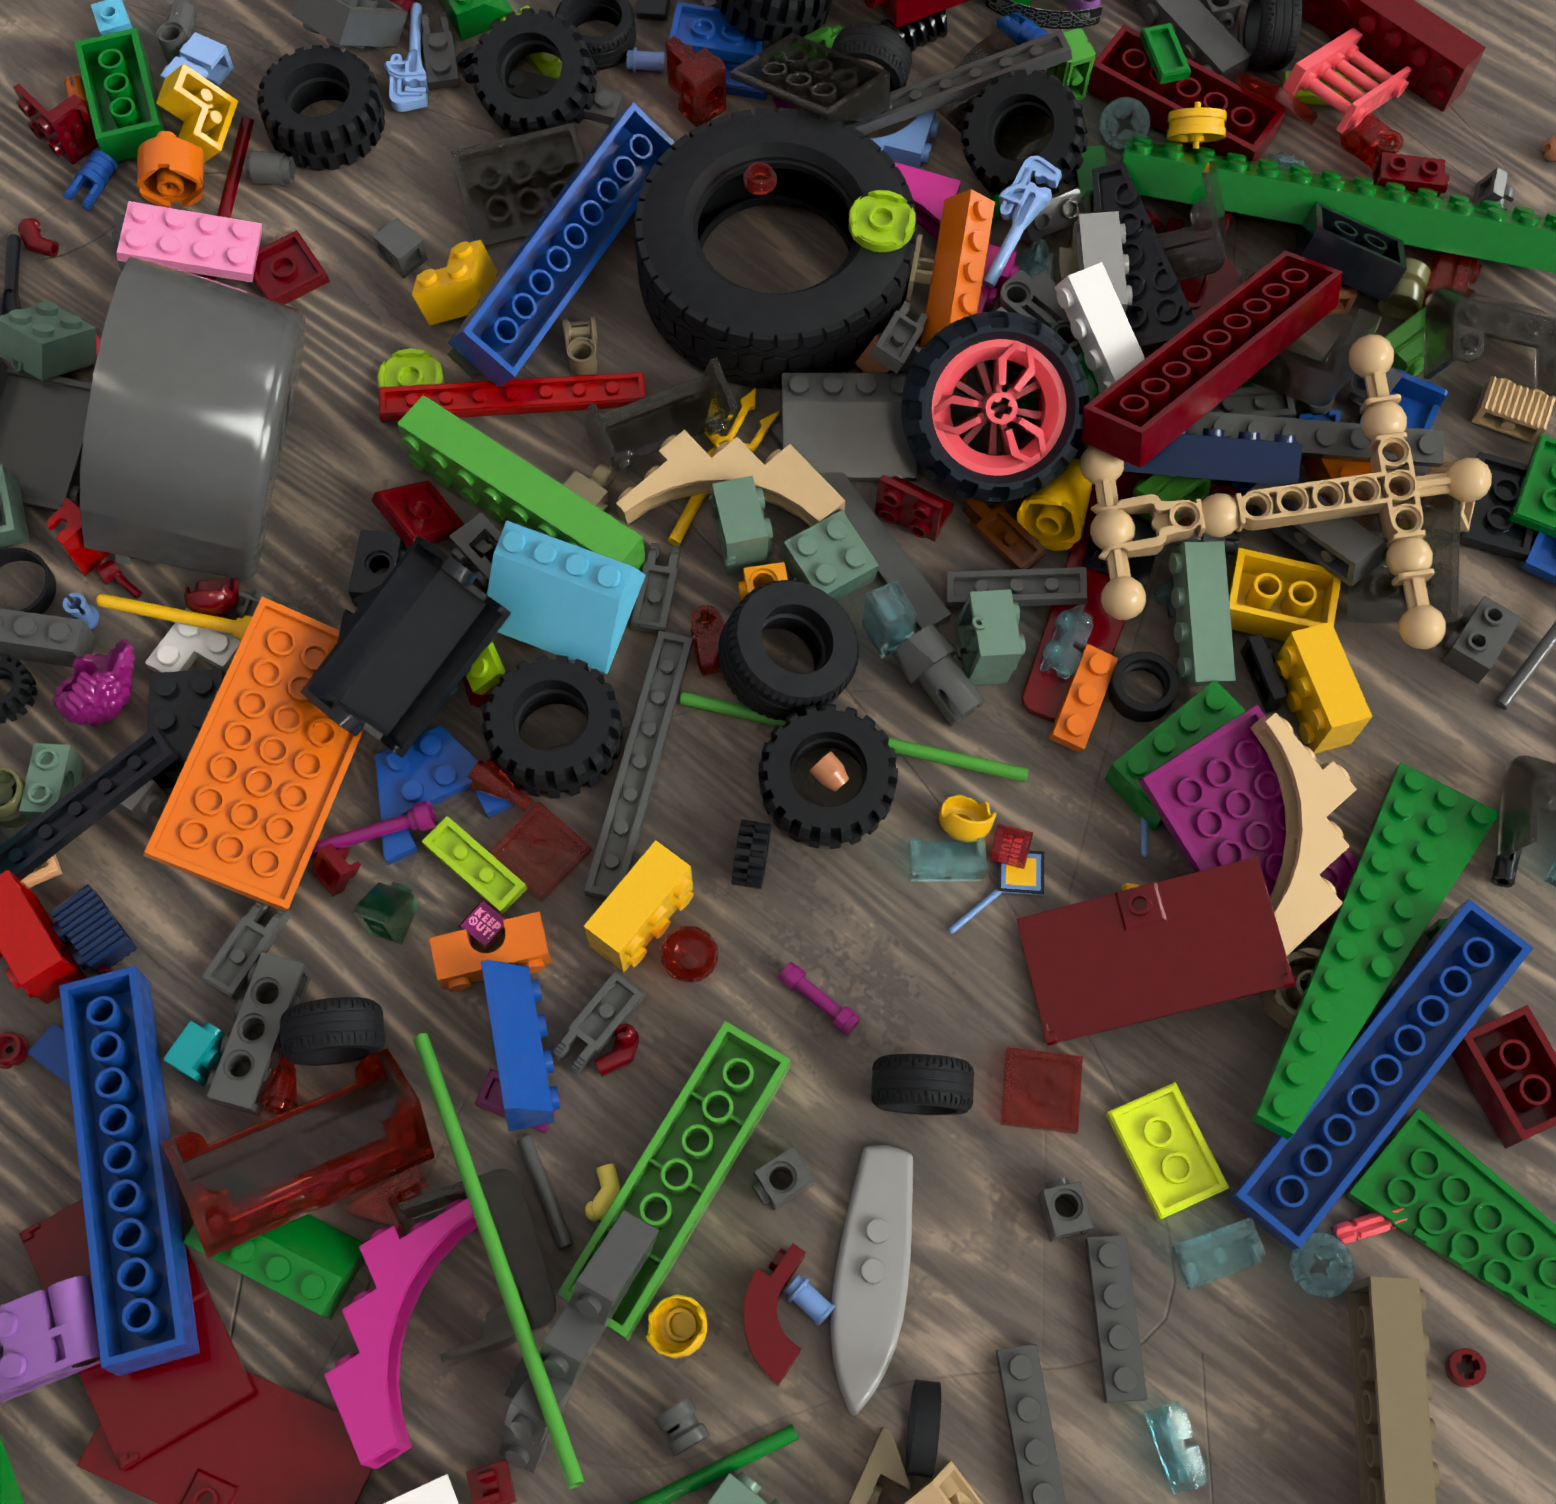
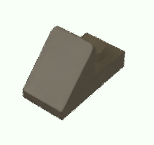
(884, 1462)

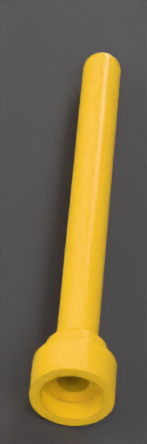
(234, 627)

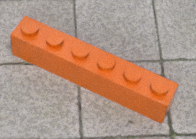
(958, 262)

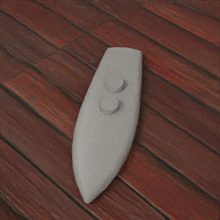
(872, 1273)

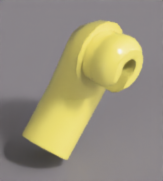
(610, 1188)

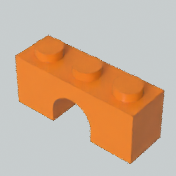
(460, 965)

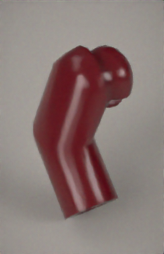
(32, 239)
(622, 1052)

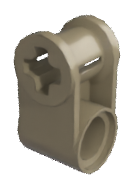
(581, 346)

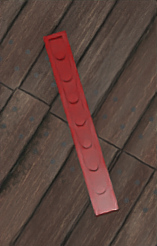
(517, 395)

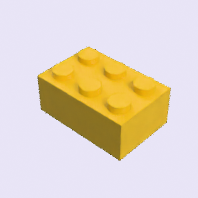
(1279, 594)
(1322, 688)
(640, 907)

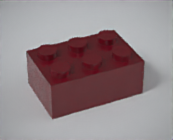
(1511, 1074)

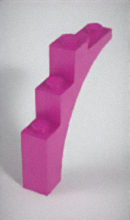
(928, 194)
(368, 1382)

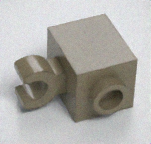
(592, 489)

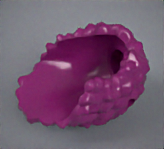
(97, 687)

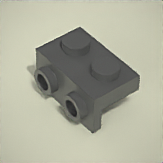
(1055, 217)

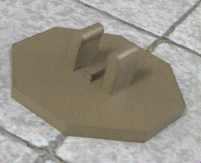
(921, 269)

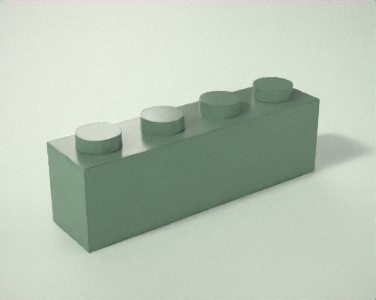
(1202, 613)

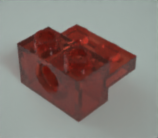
(697, 80)

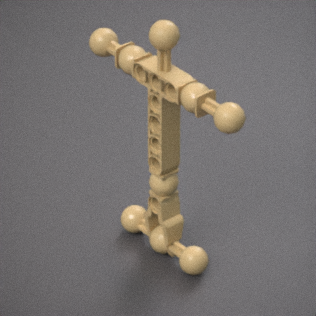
(1220, 514)

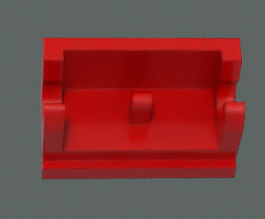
(72, 538)

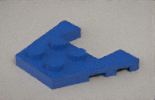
(431, 771)

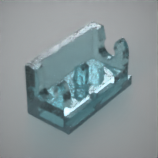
(947, 860)
(1219, 1253)

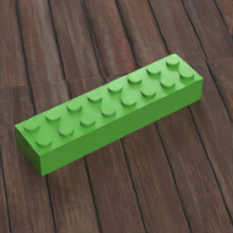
(510, 485)
(689, 1160)

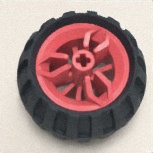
(1059, 418)

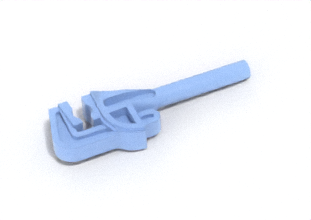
(409, 73)
(1022, 203)

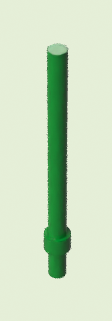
(721, 1467)

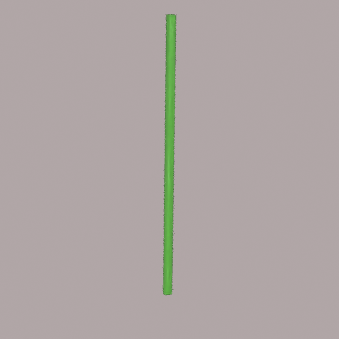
(499, 1264)

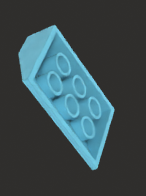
(562, 595)

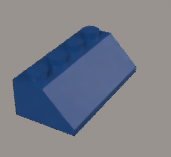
(518, 1045)

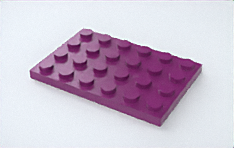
(1229, 805)

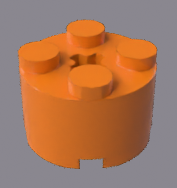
(170, 170)

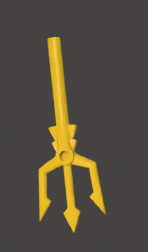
(696, 501)

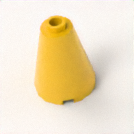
(1057, 509)

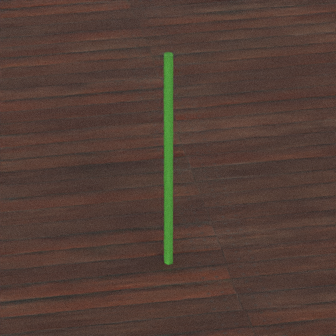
(900, 747)

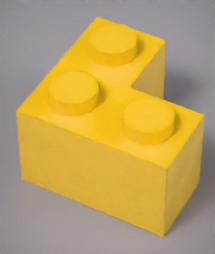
(200, 106)
(457, 287)

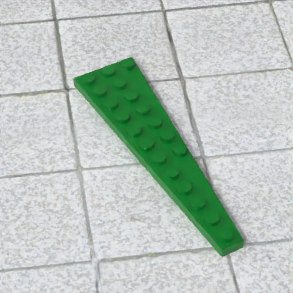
(1398, 884)
(1463, 1214)

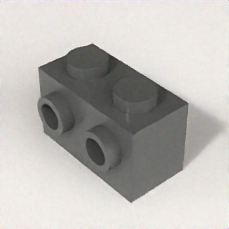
(1480, 639)

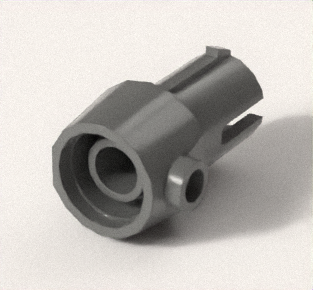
(929, 661)

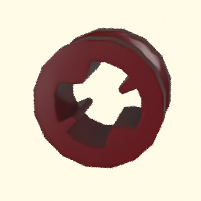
(1474, 1377)

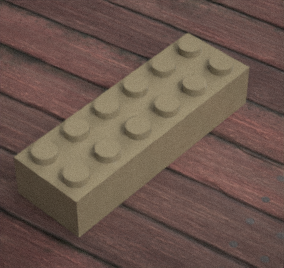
(1392, 1391)

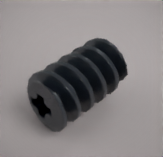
(920, 29)

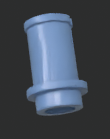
(645, 60)
(81, 610)
(808, 1299)

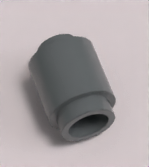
(270, 168)

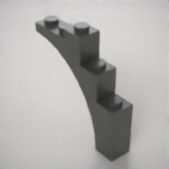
(577, 1335)

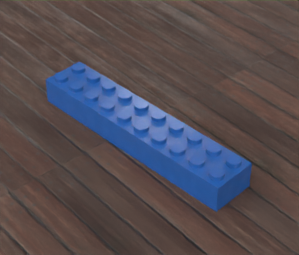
(561, 248)
(1381, 1074)
(125, 1177)

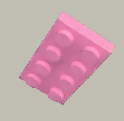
(190, 241)

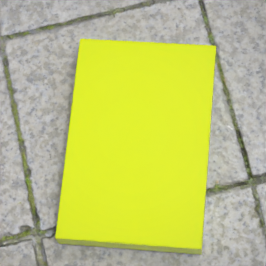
(1167, 1151)

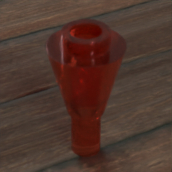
(491, 780)
(281, 1089)

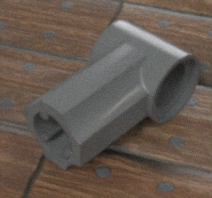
(176, 28)

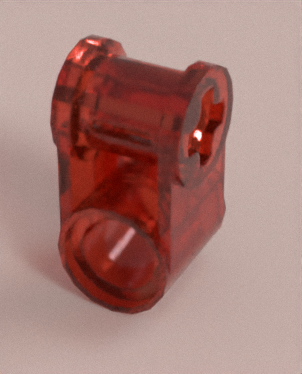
(1370, 140)
(705, 639)

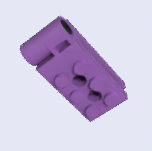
(47, 1337)

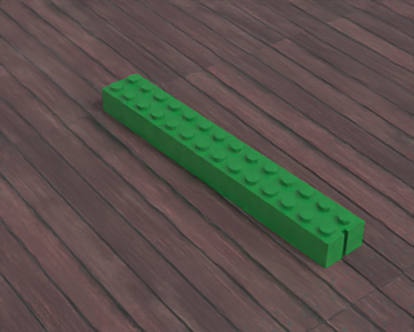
(1289, 194)

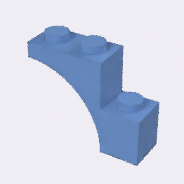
(912, 143)

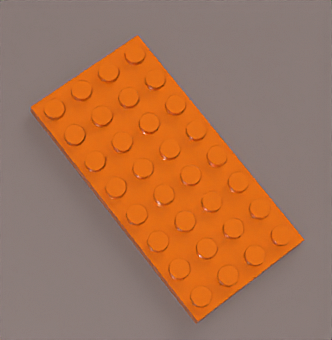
(259, 766)

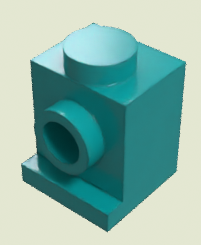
(196, 1051)

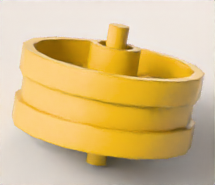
(1196, 125)

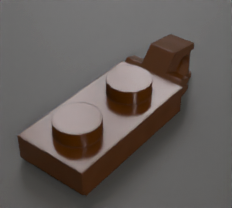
(1004, 534)

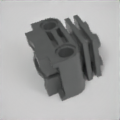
(1039, 301)

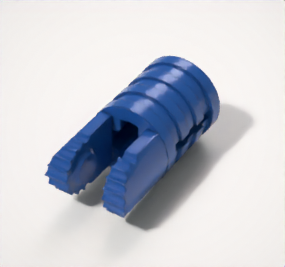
(1019, 26)
(92, 176)

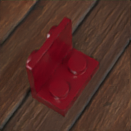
(65, 127)
(911, 507)

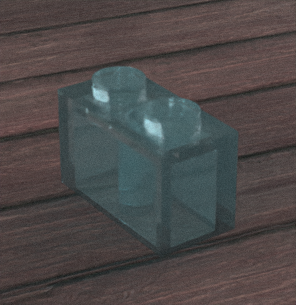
(888, 618)

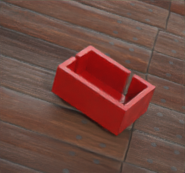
(31, 943)

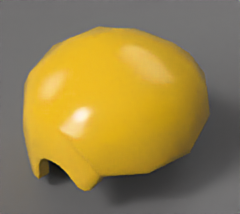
(965, 818)
(677, 1326)

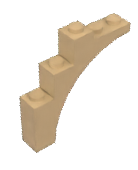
(690, 471)
(1312, 842)

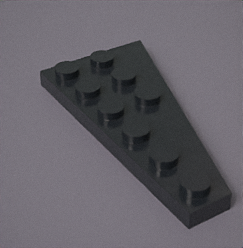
(1158, 301)

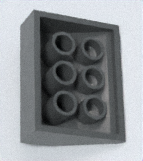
(847, 423)

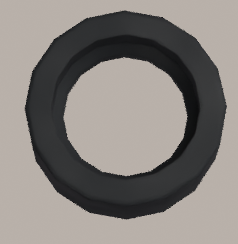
(1150, 663)

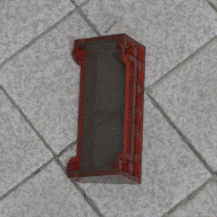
(301, 1157)

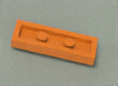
(1083, 699)

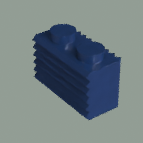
(92, 930)

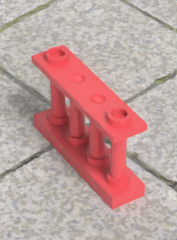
(1337, 57)

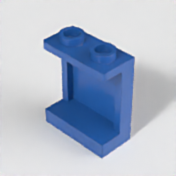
(1419, 400)

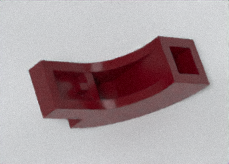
(763, 1333)

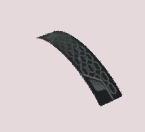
(1048, 18)

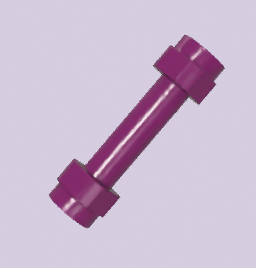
(843, 1018)

